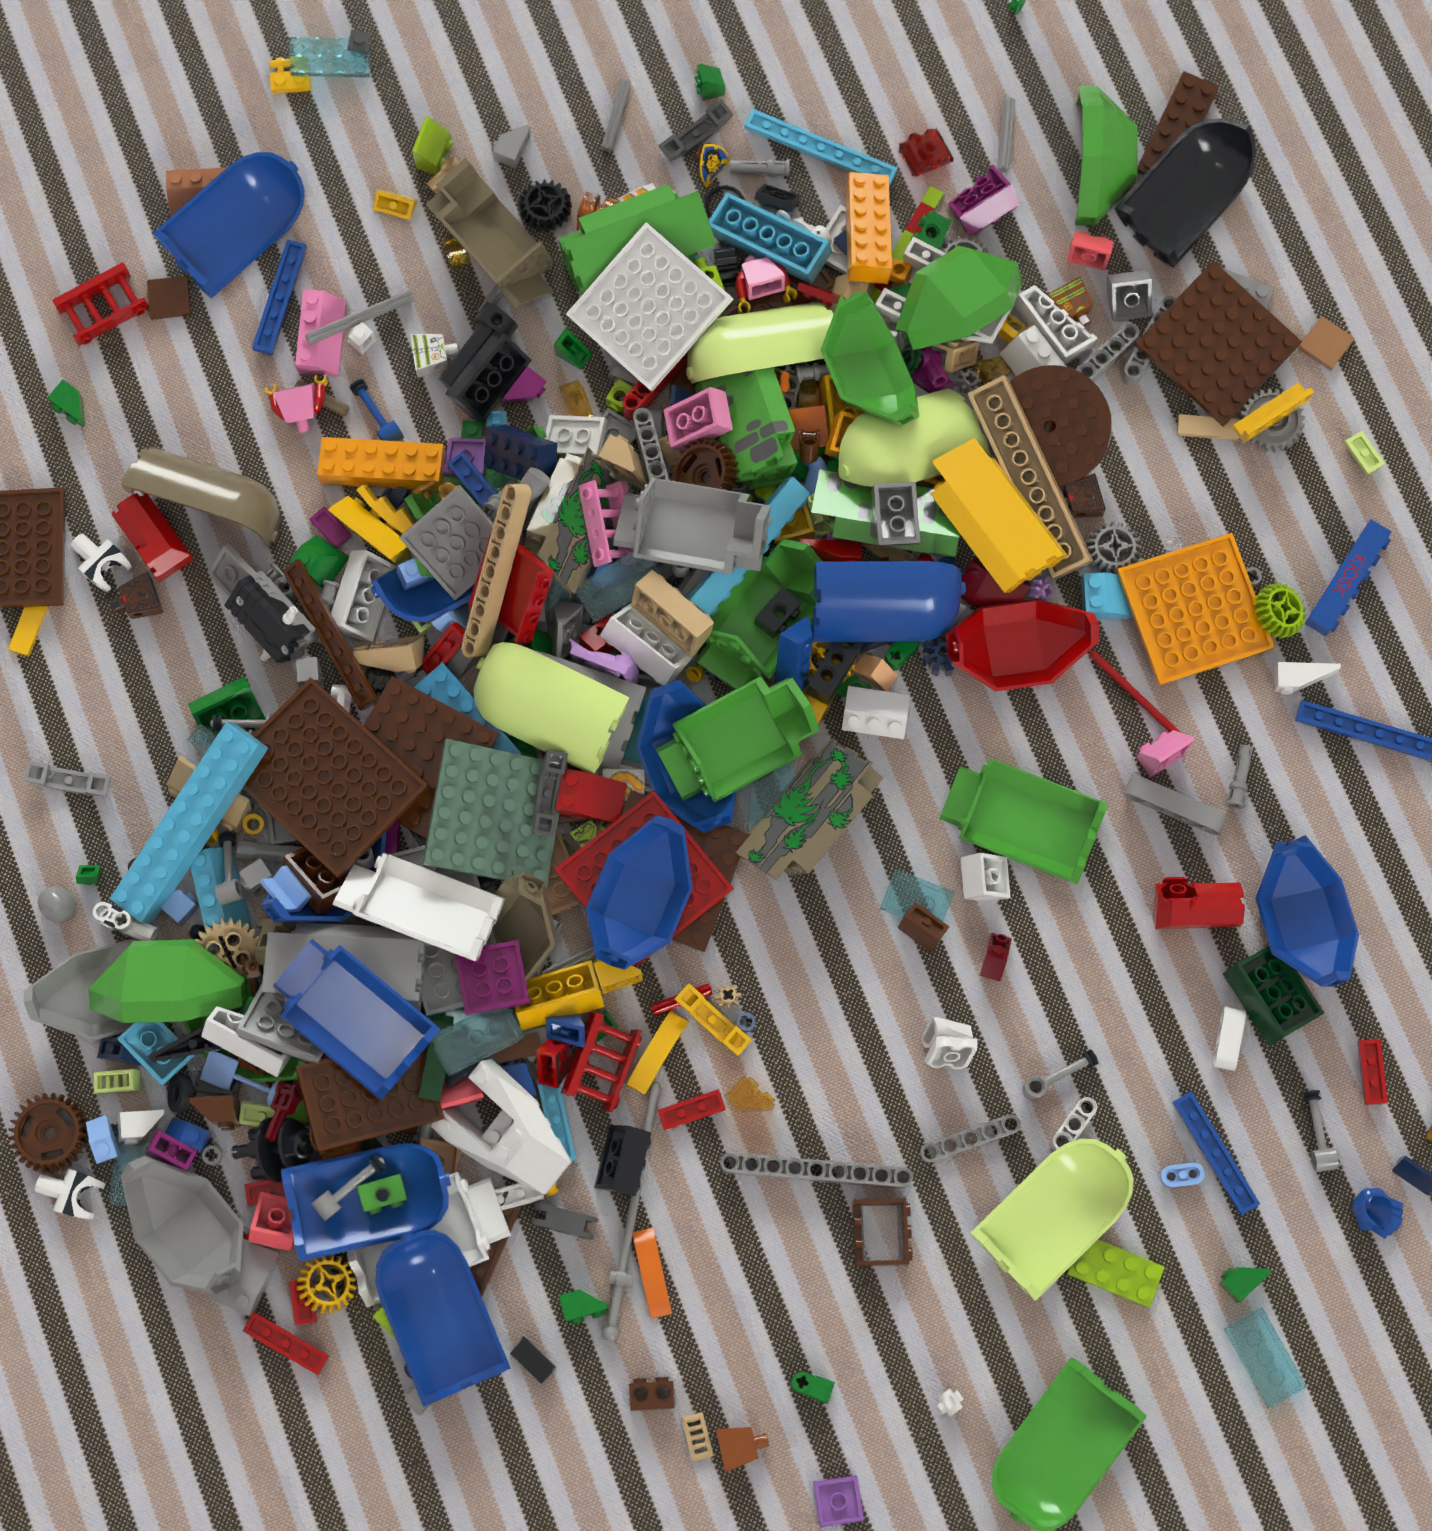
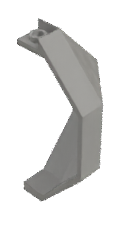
(62, 994)
(183, 1225)

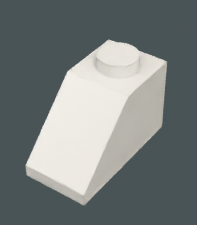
(136, 1124)

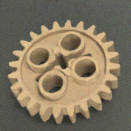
(245, 944)

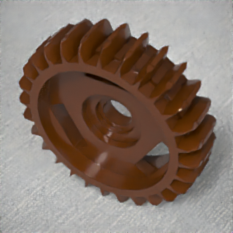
(704, 458)
(46, 1116)

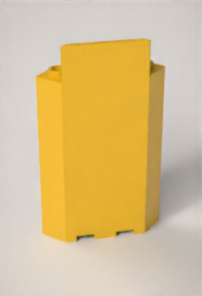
(994, 517)

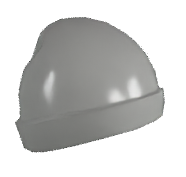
(56, 904)

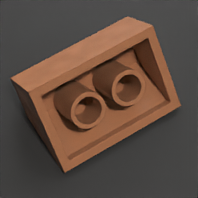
(185, 184)

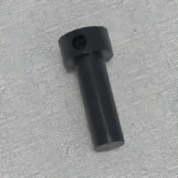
(485, 329)

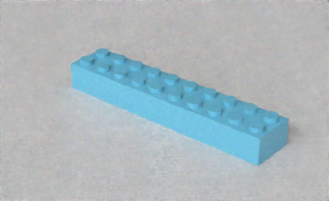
(189, 823)

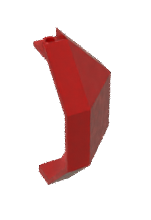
(1021, 643)

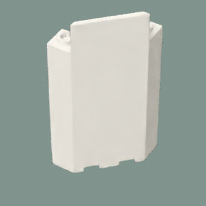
(422, 904)
(471, 1222)

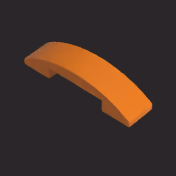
(652, 1273)

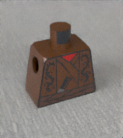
(1084, 498)
(138, 598)

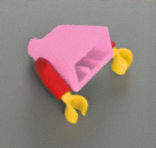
(761, 279)
(298, 402)

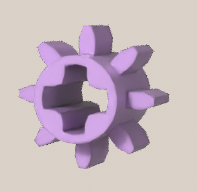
(1040, 589)

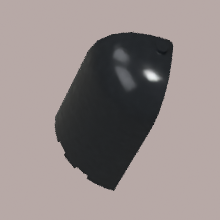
(1189, 187)

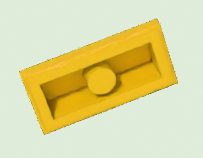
(394, 204)

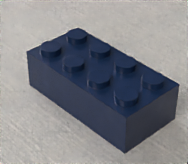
(515, 451)

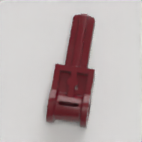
(283, 1103)

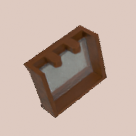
(881, 1232)

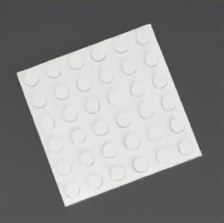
(649, 306)

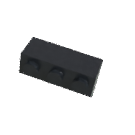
(623, 1160)

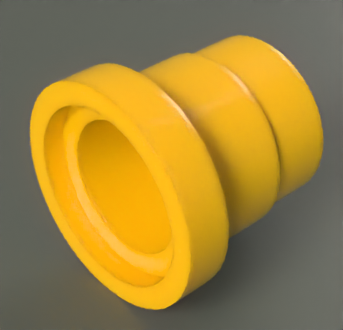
(253, 817)

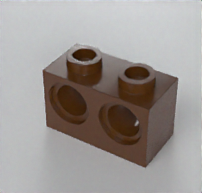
(651, 1402)

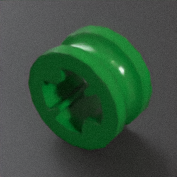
(1016, 6)

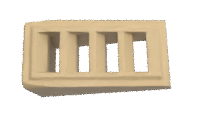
(691, 1418)

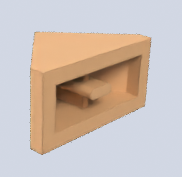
(876, 672)

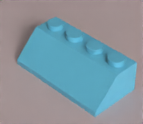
(207, 873)

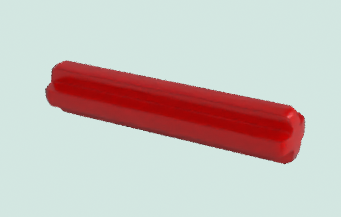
(670, 1003)

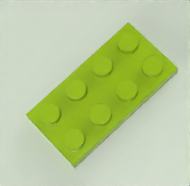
(1118, 1272)

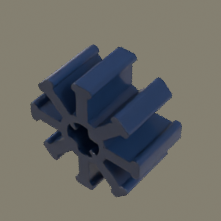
(934, 651)

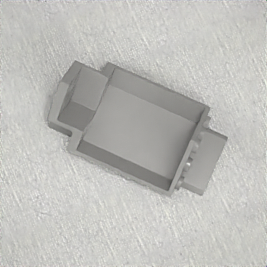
(694, 526)

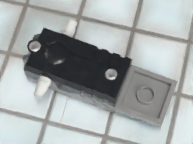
(262, 608)

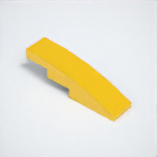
(398, 519)

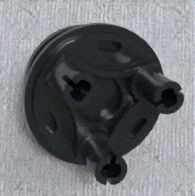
(289, 1149)

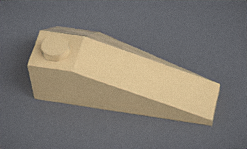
(397, 656)

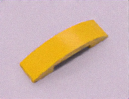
(712, 1019)
(657, 1052)

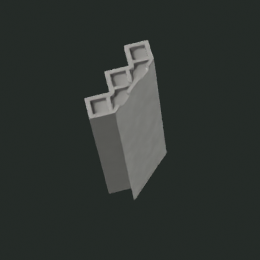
(387, 953)

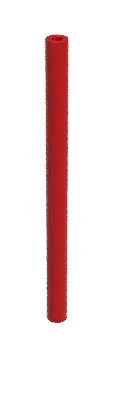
(1132, 691)

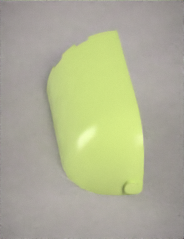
(759, 341)
(890, 453)
(547, 704)
(1057, 1213)

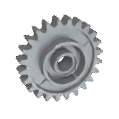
(1280, 433)

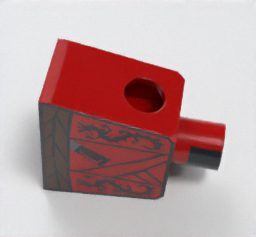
(553, 1062)

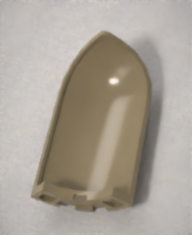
(206, 490)

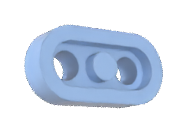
(1181, 1175)

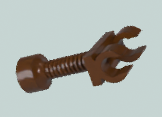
(251, 971)

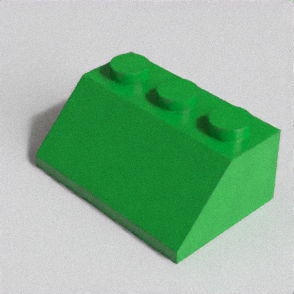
(230, 701)

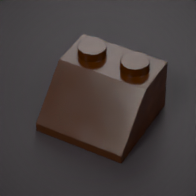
(219, 1110)

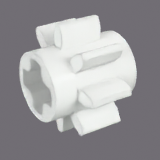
(949, 1402)

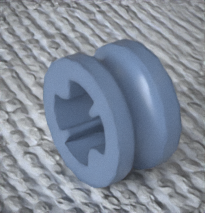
(742, 1027)

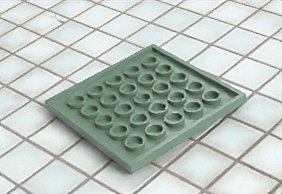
(486, 814)

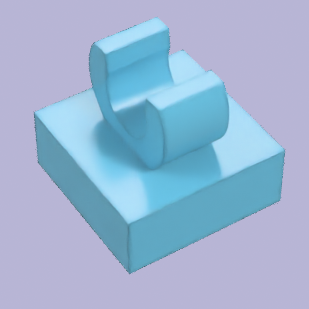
(496, 418)

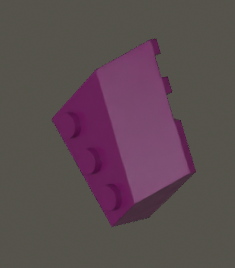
(985, 201)

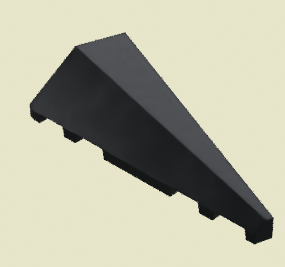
(187, 1045)

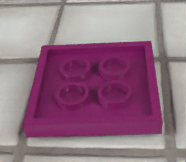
(493, 980)

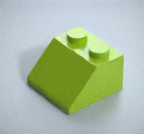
(431, 146)

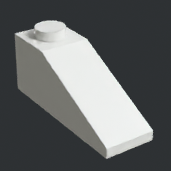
(1294, 676)

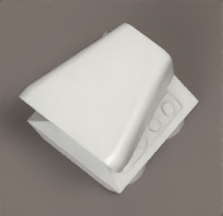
(949, 1043)

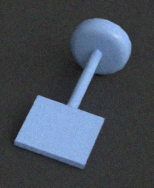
(221, 1070)

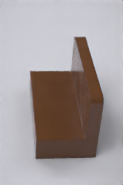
(923, 927)

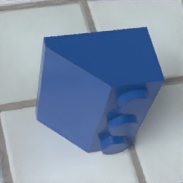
(794, 653)

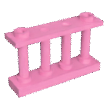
(594, 519)

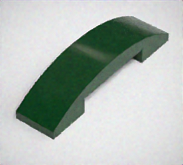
(434, 1072)

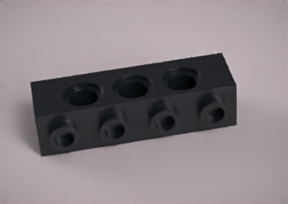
(823, 689)

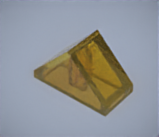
(455, 253)
(992, 369)
(576, 399)

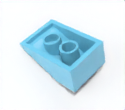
(1104, 596)
(147, 1037)

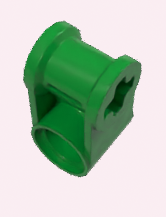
(902, 651)
(816, 1388)

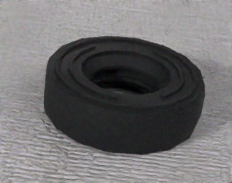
(179, 1092)

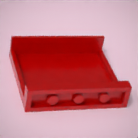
(523, 595)

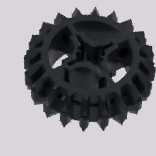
(558, 198)

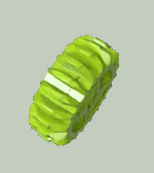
(1284, 607)

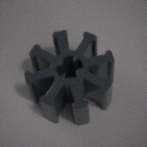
(726, 265)

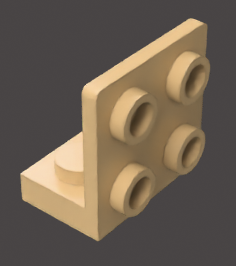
(959, 354)

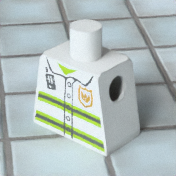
(431, 353)

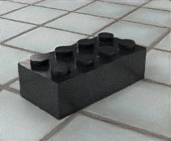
(488, 376)

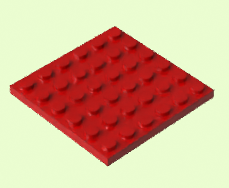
(584, 867)

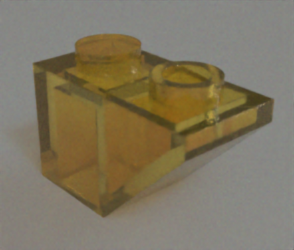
(749, 1098)

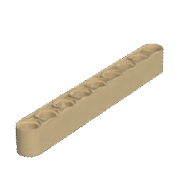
(496, 570)

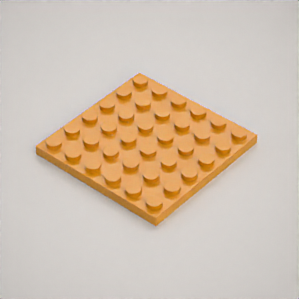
(1194, 609)

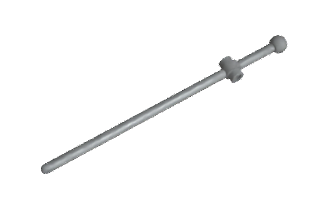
(620, 1277)

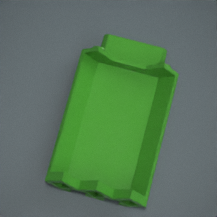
(1025, 818)

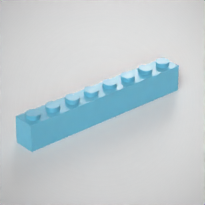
(716, 586)

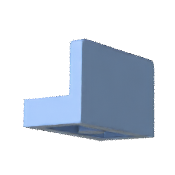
(287, 889)

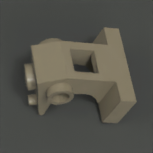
(268, 925)

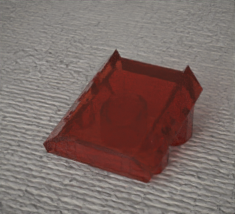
(925, 152)

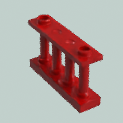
(92, 287)
(581, 1065)

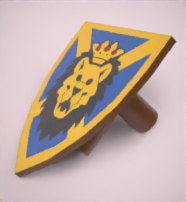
(712, 161)

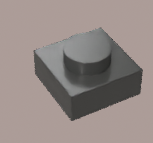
(358, 42)

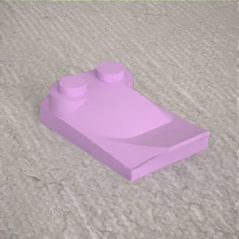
(617, 666)

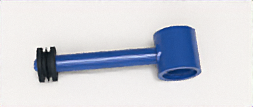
(387, 431)

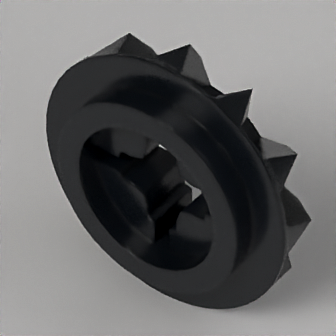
(378, 687)

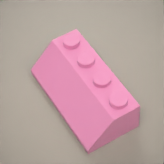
(324, 356)

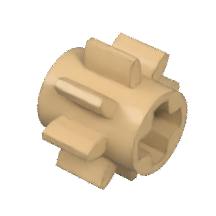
(727, 990)

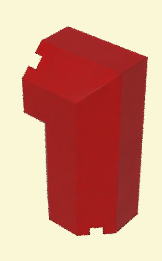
(151, 536)
(1197, 905)

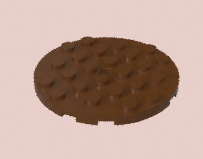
(1079, 415)

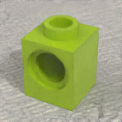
(619, 389)

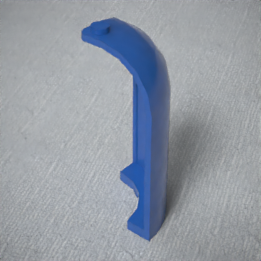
(234, 219)
(885, 600)
(417, 603)
(351, 1226)
(437, 1315)

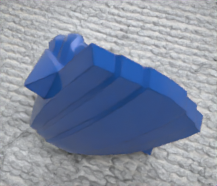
(1377, 1212)

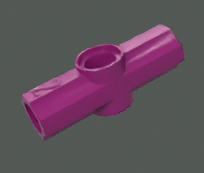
(932, 366)

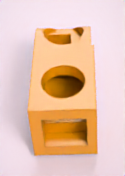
(900, 272)

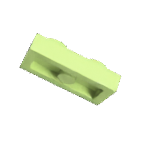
(1364, 453)
(254, 1113)

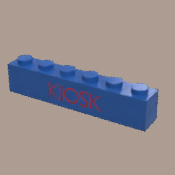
(1348, 577)

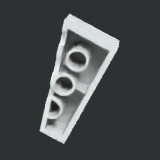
(1061, 332)
(221, 1030)

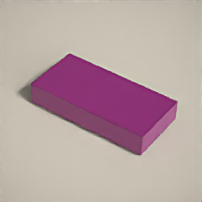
(330, 527)

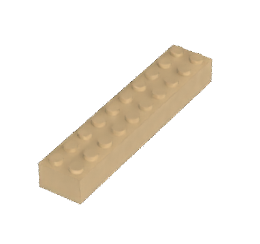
(1028, 469)

